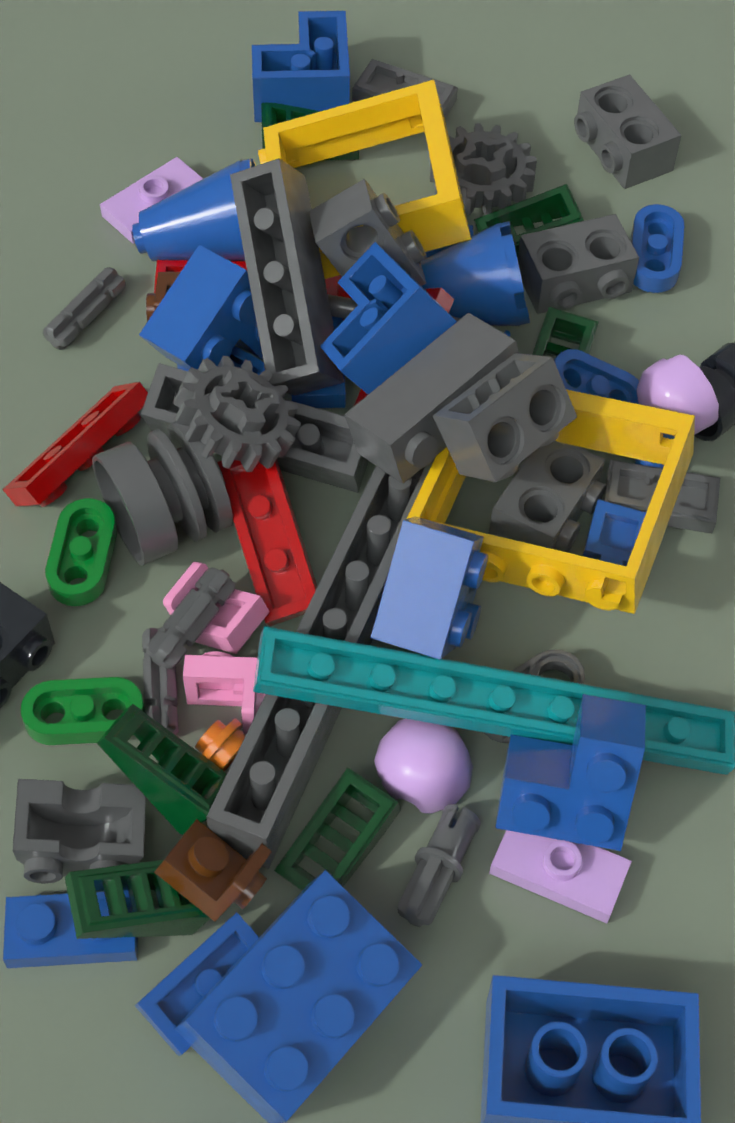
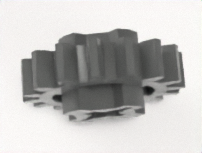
(485, 165)
(236, 413)

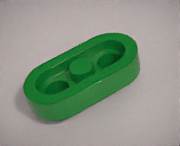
(81, 556)
(83, 705)

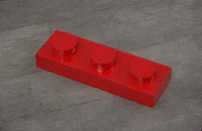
(45, 477)
(270, 540)

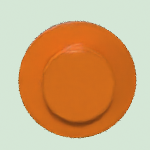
(221, 743)

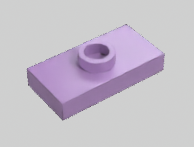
(124, 207)
(562, 871)

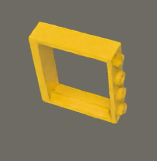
(374, 121)
(601, 426)

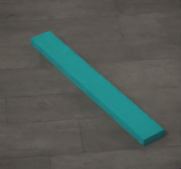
(477, 697)

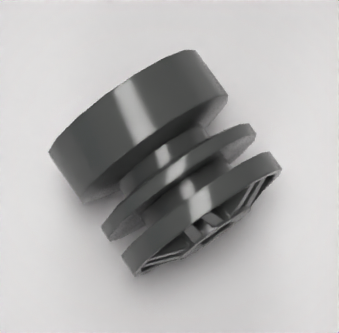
(162, 491)

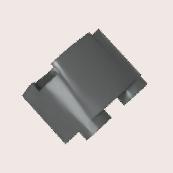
(76, 829)

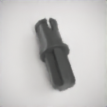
(438, 865)

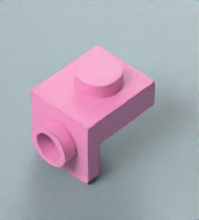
(232, 623)
(222, 681)

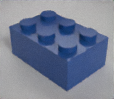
(298, 999)
(589, 1054)

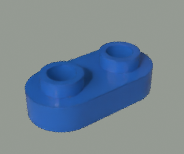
(659, 244)
(595, 376)

